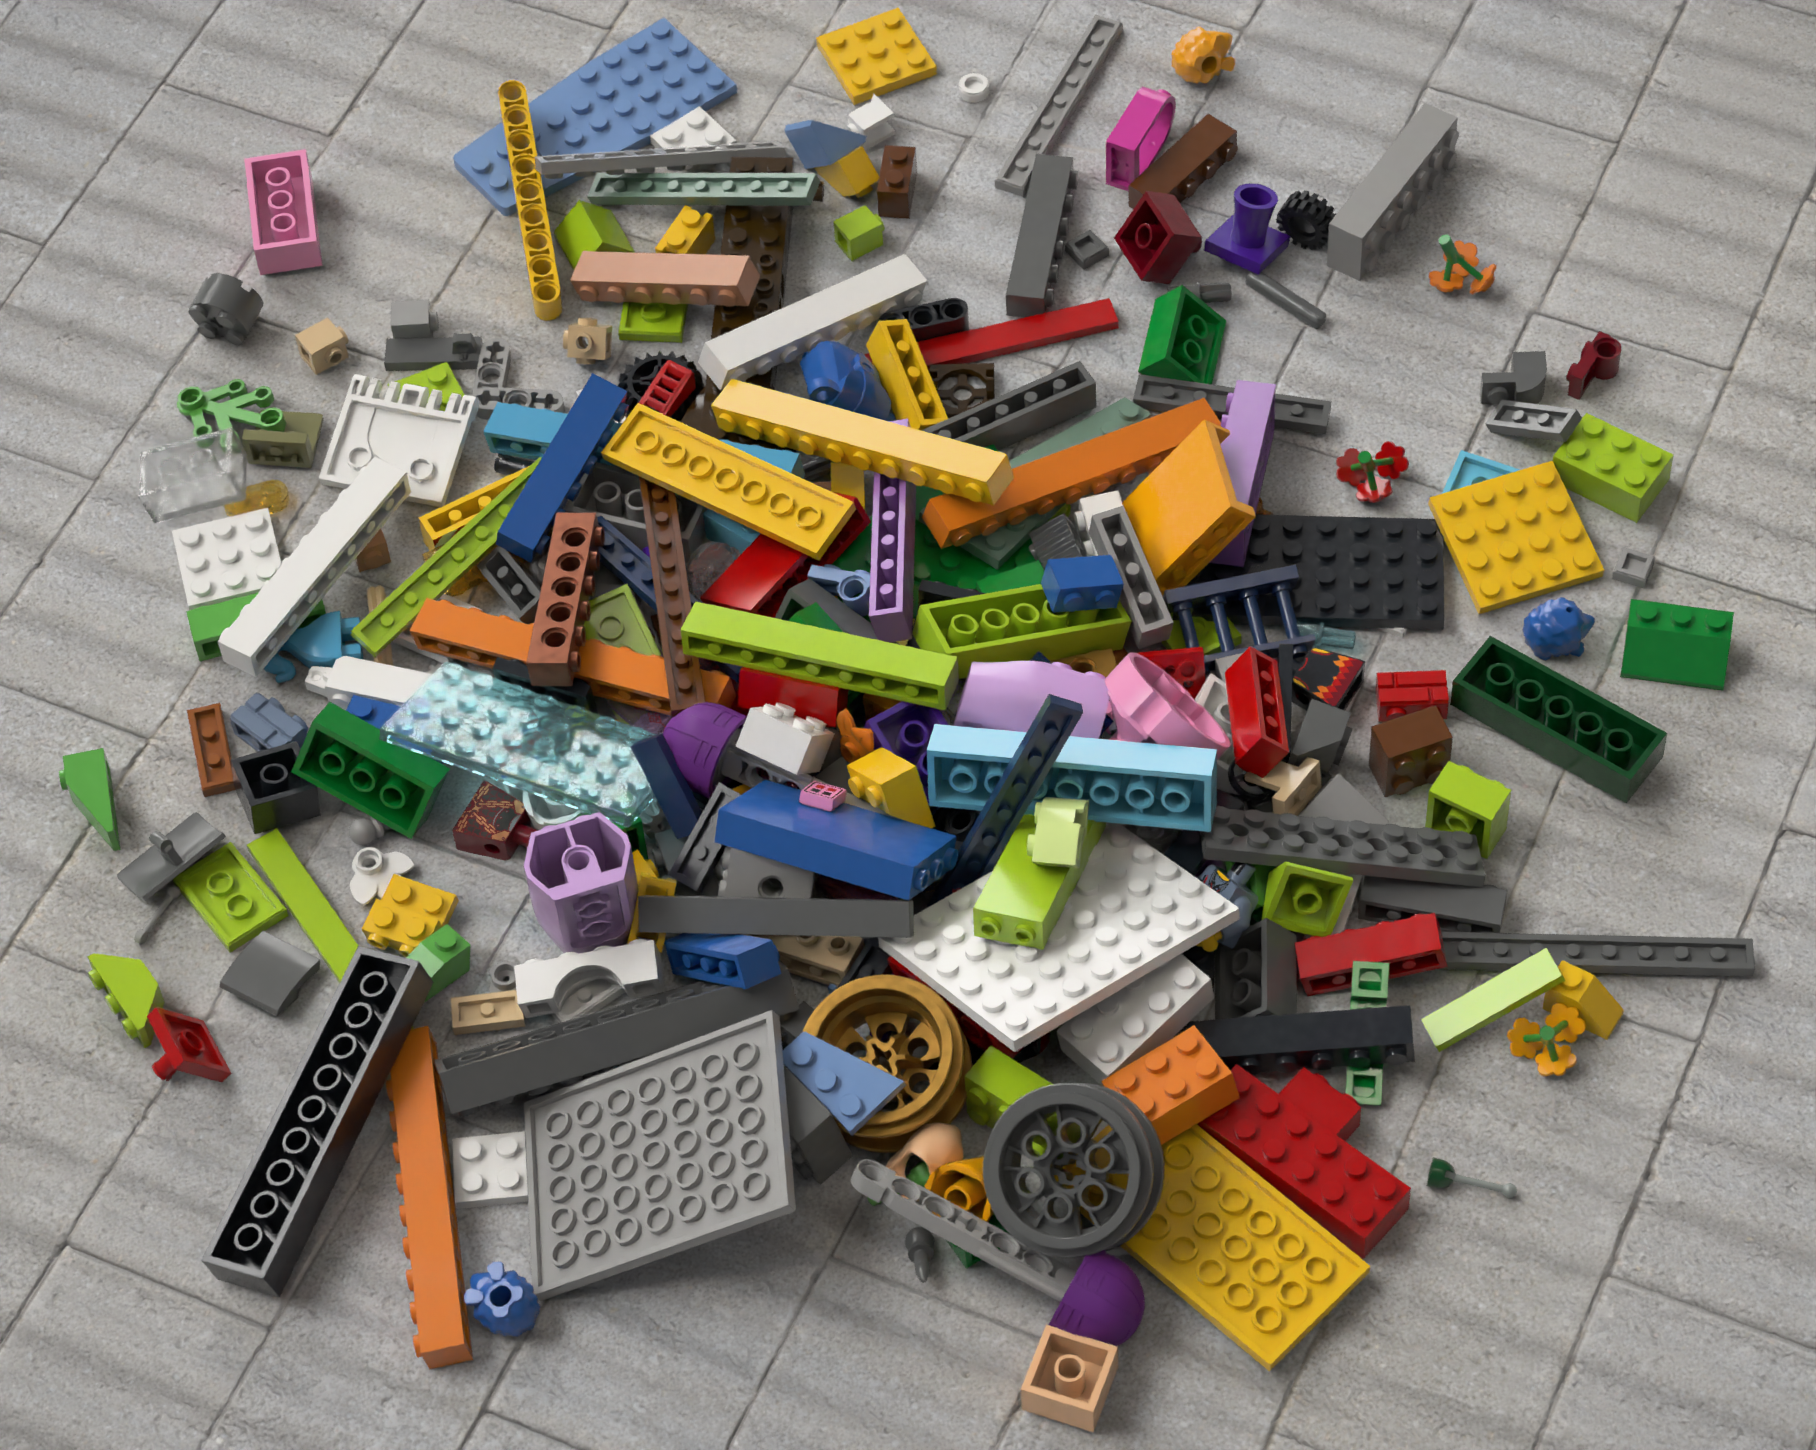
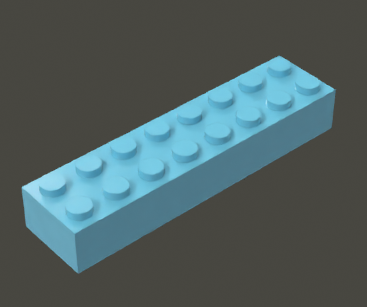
(1119, 778)

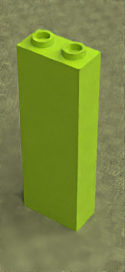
(1024, 898)

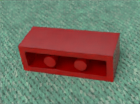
(806, 697)

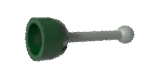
(1443, 1175)

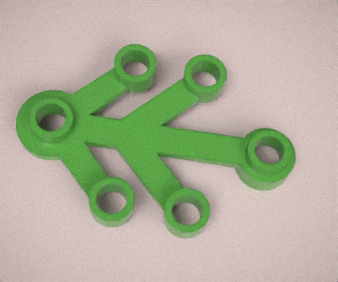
(195, 402)

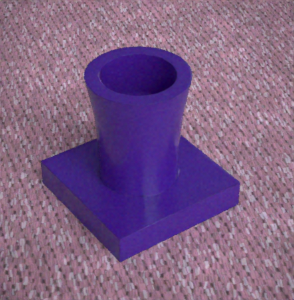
(1246, 235)

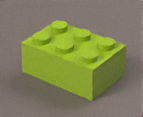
(1612, 467)
(999, 1082)

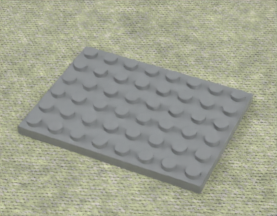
(658, 1156)

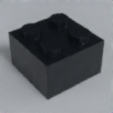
(270, 790)

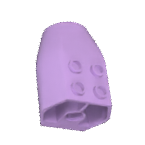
(1013, 692)
(582, 883)

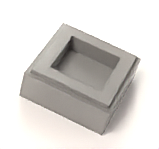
(1633, 567)

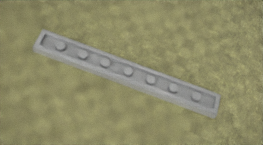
(1059, 103)

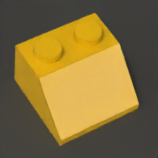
(891, 786)

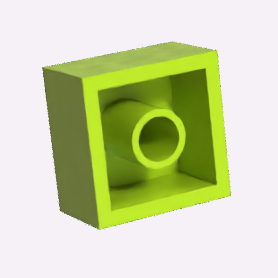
(1469, 804)

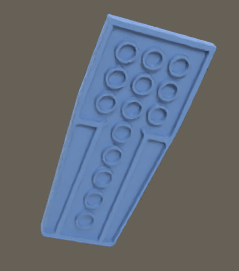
(603, 108)

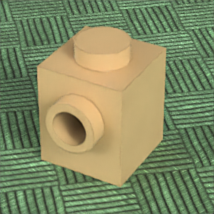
(322, 345)

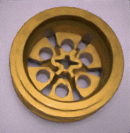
(886, 1006)

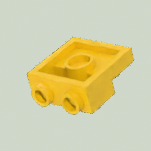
(407, 915)

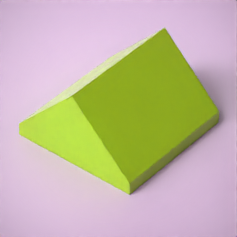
(590, 229)
(1305, 898)

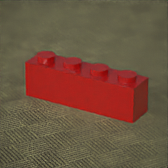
(1256, 712)
(1406, 944)

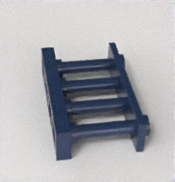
(1246, 590)

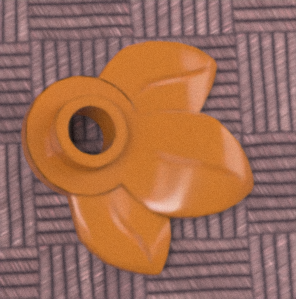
(854, 741)

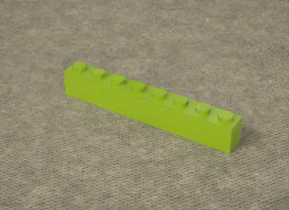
(820, 655)

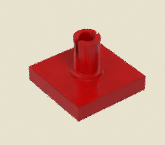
(186, 1047)

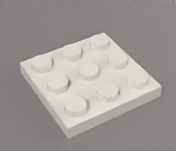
(226, 557)

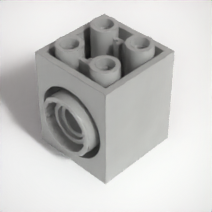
(762, 877)

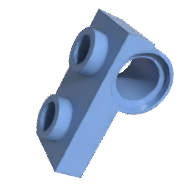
(844, 584)

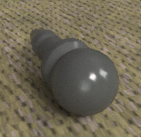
(920, 1250)

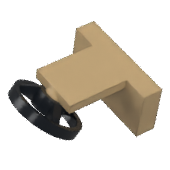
(1293, 785)

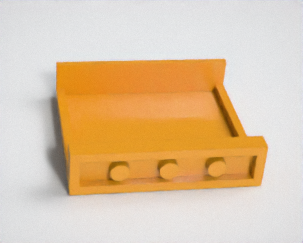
(1187, 508)

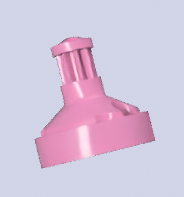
(1159, 710)

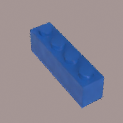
(723, 958)

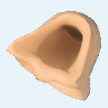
(933, 1143)

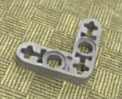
(497, 390)

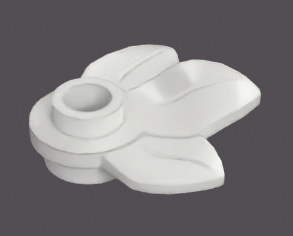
(375, 879)

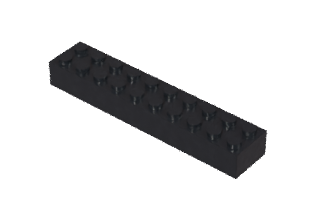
(318, 1121)

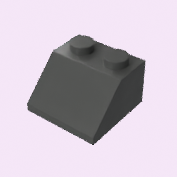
(1322, 736)

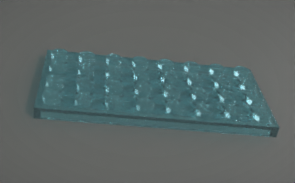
(525, 742)

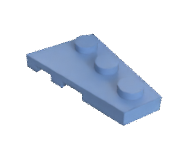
(840, 1080)

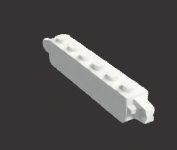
(364, 679)

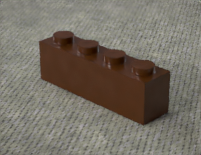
(1187, 162)

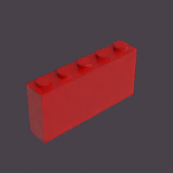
(769, 568)

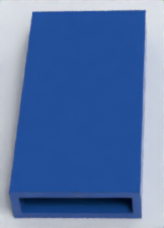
(840, 844)

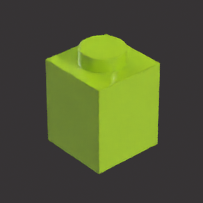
(858, 232)

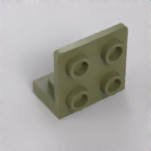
(289, 448)

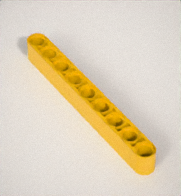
(530, 201)

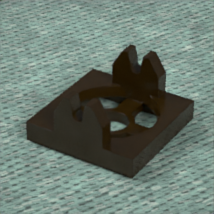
(983, 371)

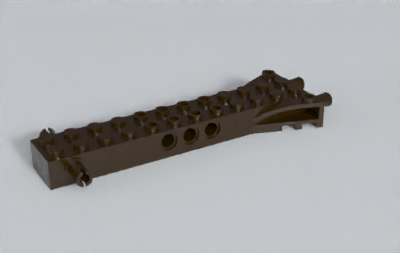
(764, 236)

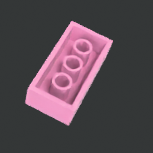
(283, 212)

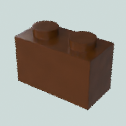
(897, 181)

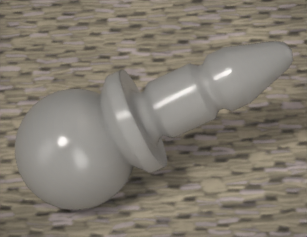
(364, 830)

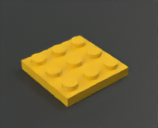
(876, 56)

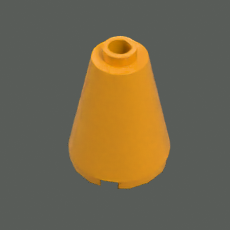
(962, 1185)

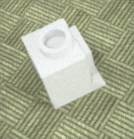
(871, 122)

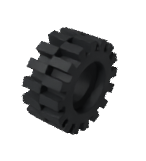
(1306, 219)

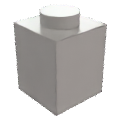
(413, 319)

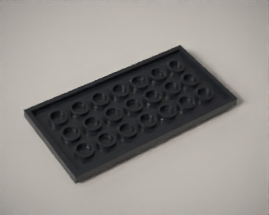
(1348, 571)

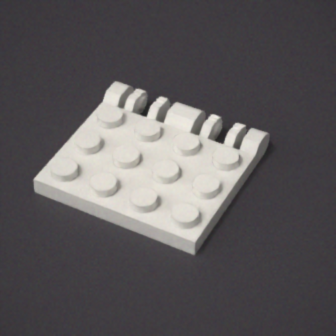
(401, 433)

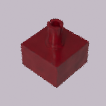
(1158, 237)

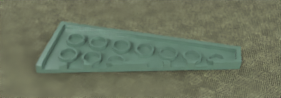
(1006, 540)

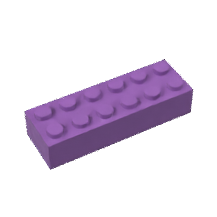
(1247, 453)

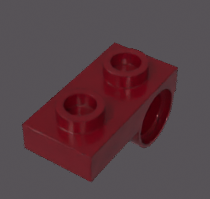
(1597, 360)

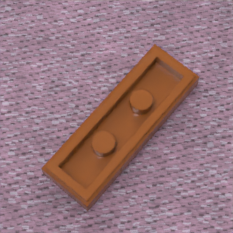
(211, 749)

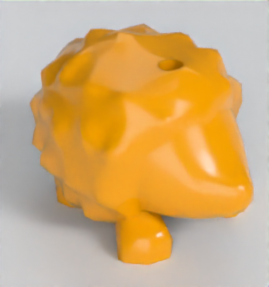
(1202, 55)

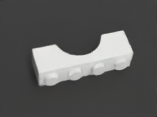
(546, 983)

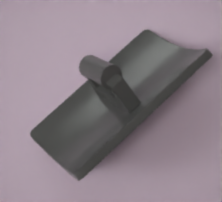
(169, 856)

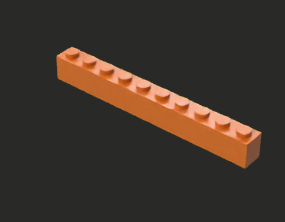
(1067, 475)
(610, 671)
(428, 1204)

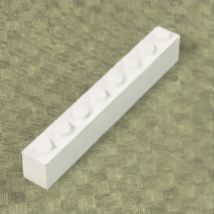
(812, 320)
(314, 566)

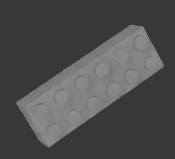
(1392, 192)

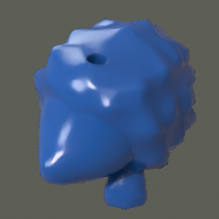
(1557, 629)
(502, 1301)

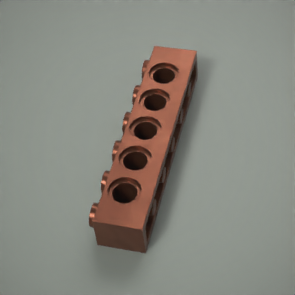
(565, 599)

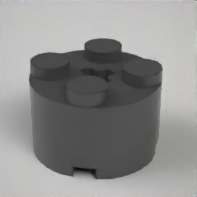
(225, 308)

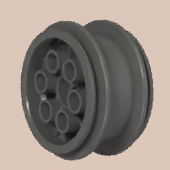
(1132, 1151)

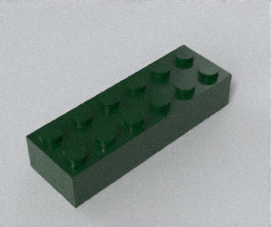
(1558, 719)

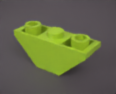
(129, 991)

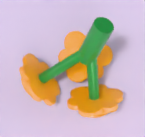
(1561, 1025)

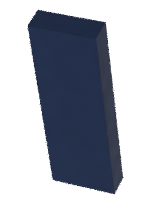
(668, 784)

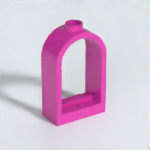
(1138, 136)

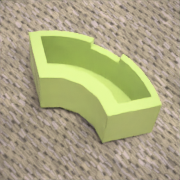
(1058, 832)

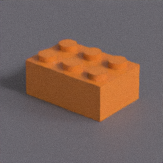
(1177, 1084)

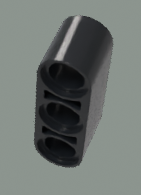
(933, 318)

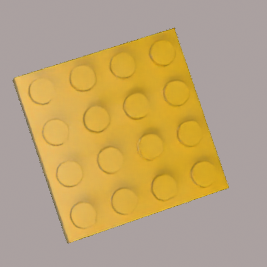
(1515, 537)

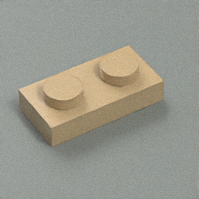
(486, 1012)

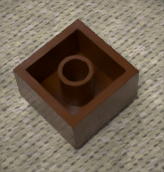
(1409, 751)

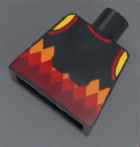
(1326, 678)

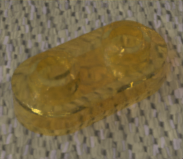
(266, 494)

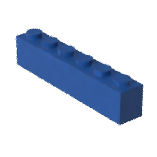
(562, 468)

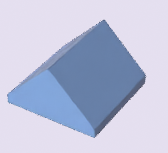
(821, 143)

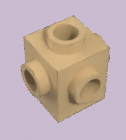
(598, 337)

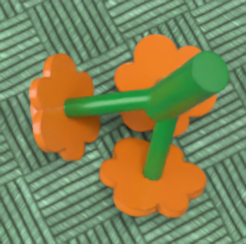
(1462, 260)

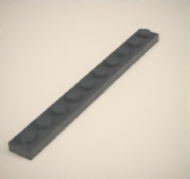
(1603, 953)

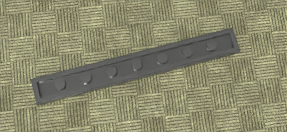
(776, 916)

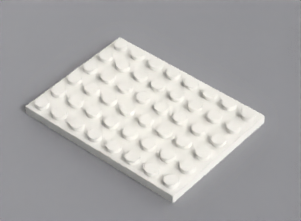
(1117, 926)

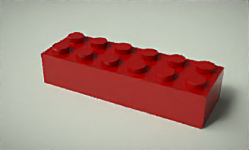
(1309, 1164)

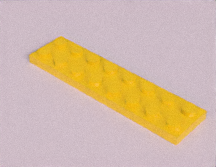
(728, 481)

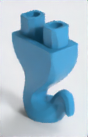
(317, 645)

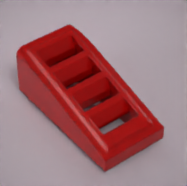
(675, 378)

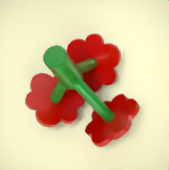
(1360, 467)

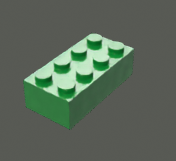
(368, 773)

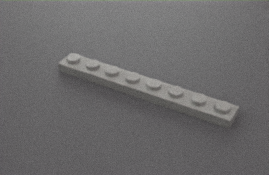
(648, 159)

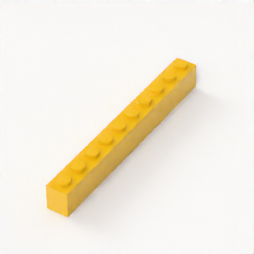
(863, 442)

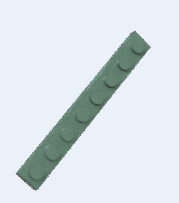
(704, 189)

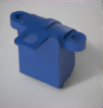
(845, 380)

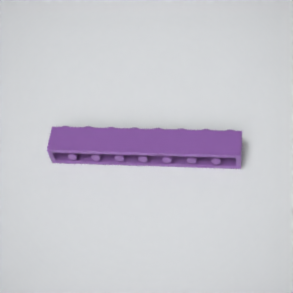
(892, 556)

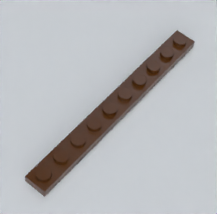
(671, 594)

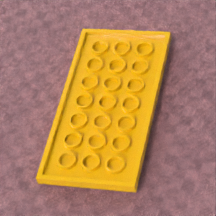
(1236, 1247)

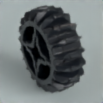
(641, 374)

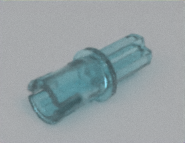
(1328, 636)

